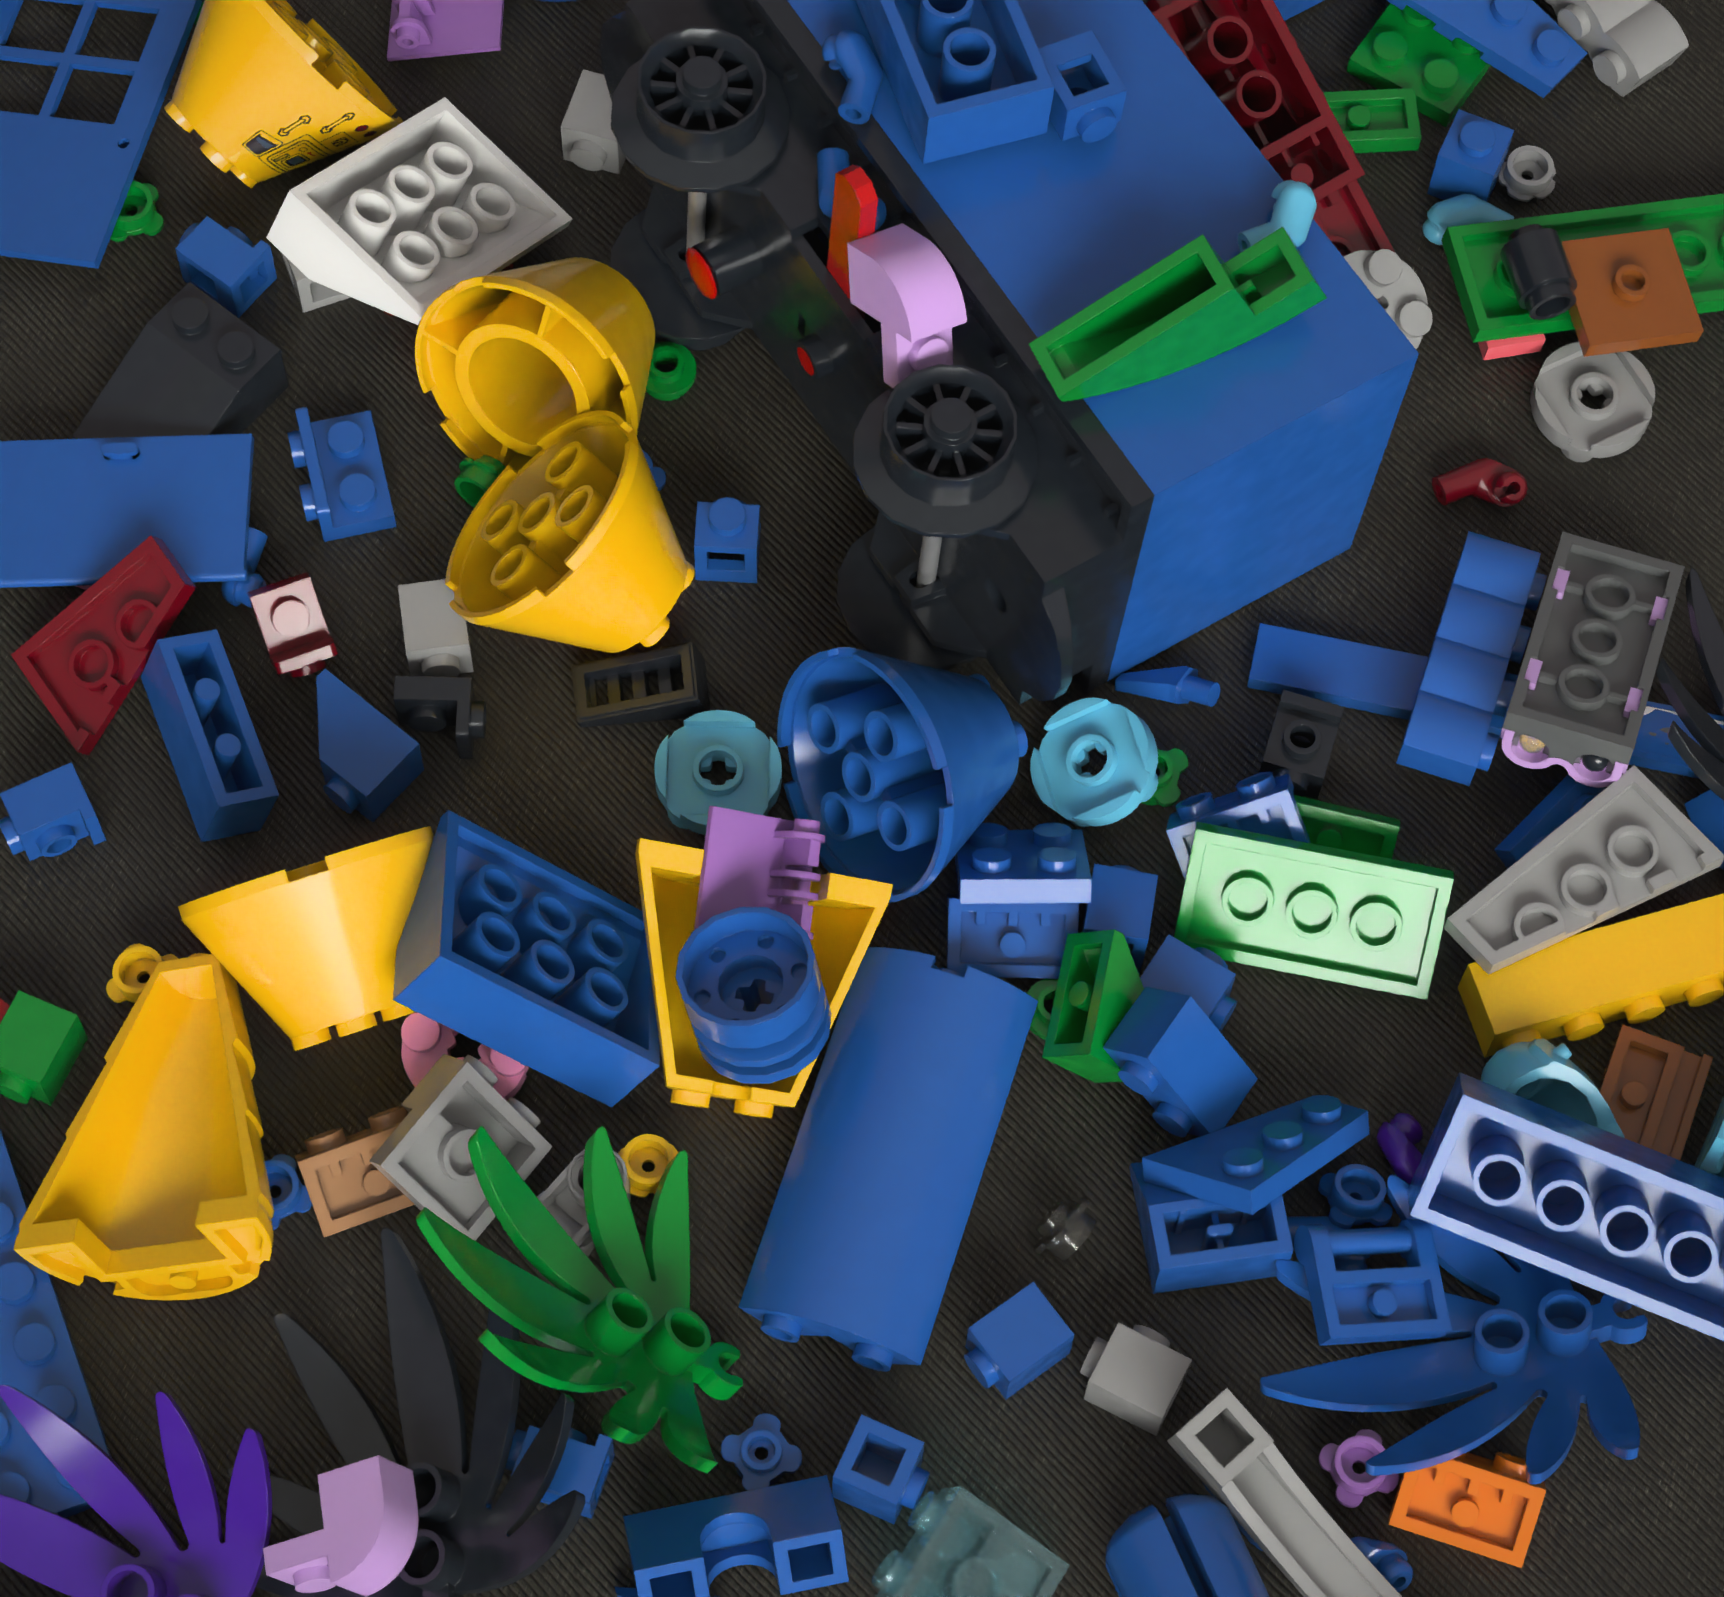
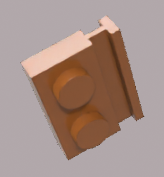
(1653, 1089)

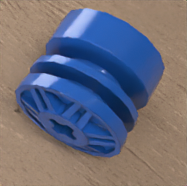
(754, 995)

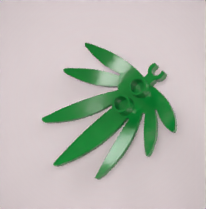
(608, 1336)

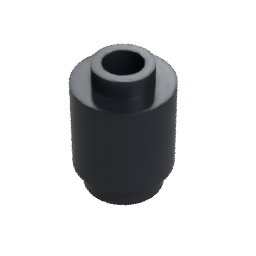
(1539, 271)

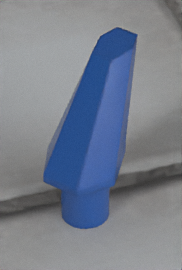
(1171, 685)

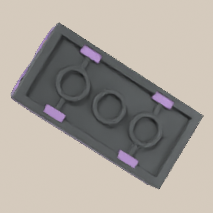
(1590, 660)

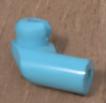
(1292, 210)
(1459, 211)

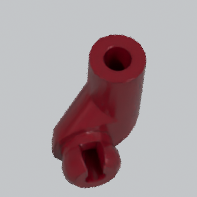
(1481, 479)

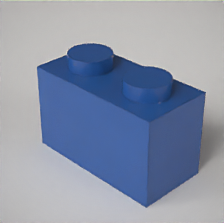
(1179, 1063)

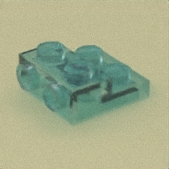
(967, 1552)

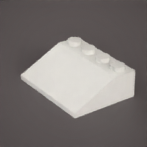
(414, 214)

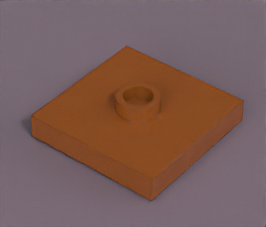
(1630, 293)

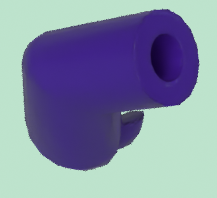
(1397, 1144)

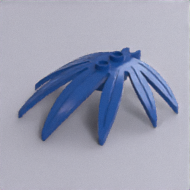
(1527, 1346)

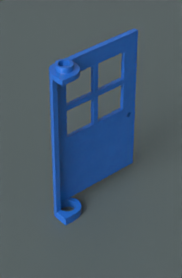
(71, 176)

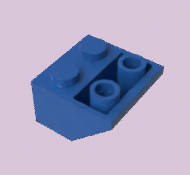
(1206, 1243)

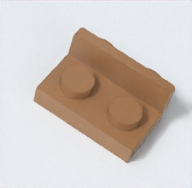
(342, 1179)

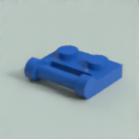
(1373, 1302)

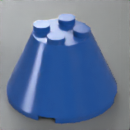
(894, 762)

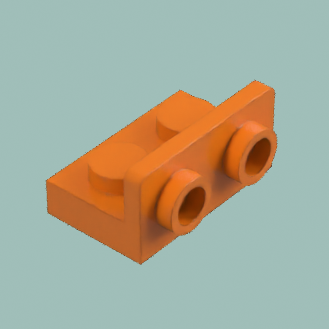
(1472, 1505)

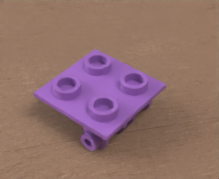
(443, 28)
(758, 864)

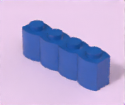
(1470, 659)

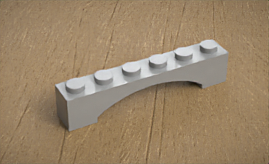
(1273, 1504)

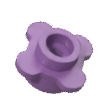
(1339, 1462)

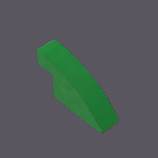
(1177, 316)

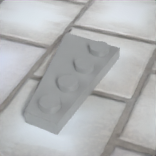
(1592, 867)

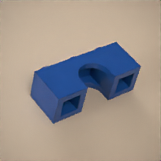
(777, 1527)

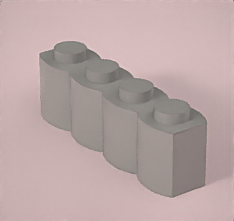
(1623, 38)

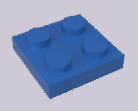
(1024, 866)

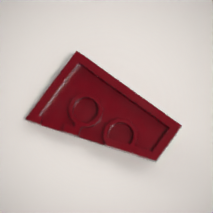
(102, 640)

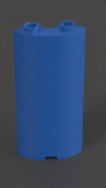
(889, 1157)

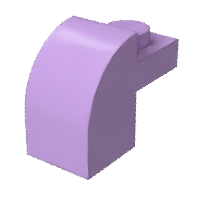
(912, 293)
(365, 1535)

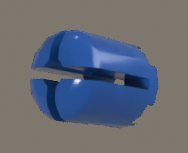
(1184, 1555)

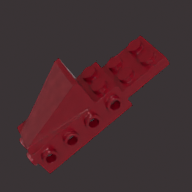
(1273, 96)

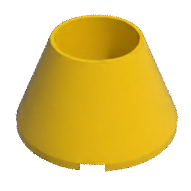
(531, 351)

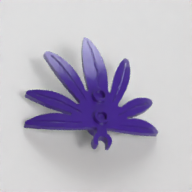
(90, 1565)

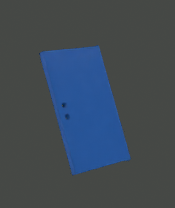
(79, 514)

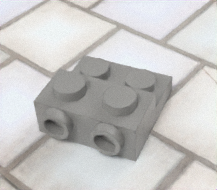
(430, 1151)

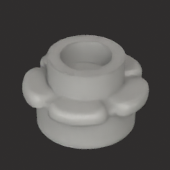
(1532, 162)

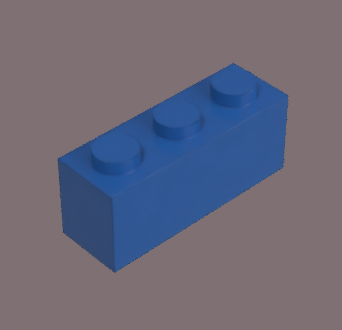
(209, 735)

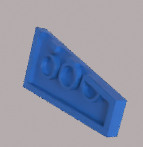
(1510, 37)

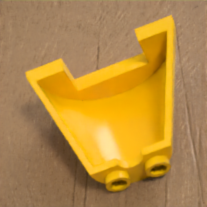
(669, 890)

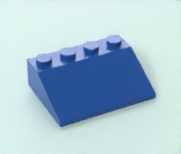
(529, 963)

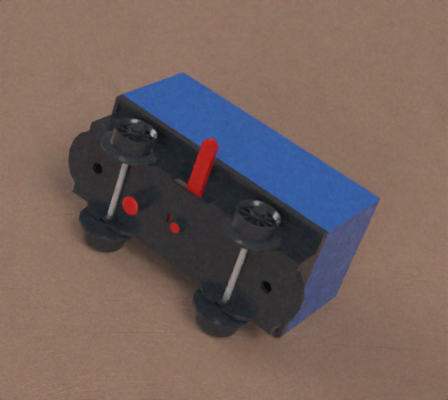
(1004, 514)

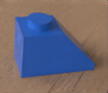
(361, 751)

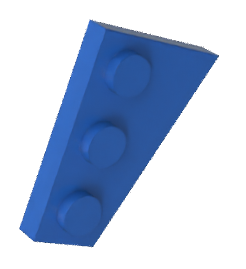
(1261, 1156)

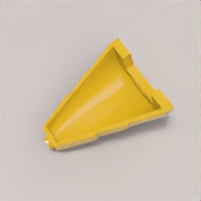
(165, 1154)

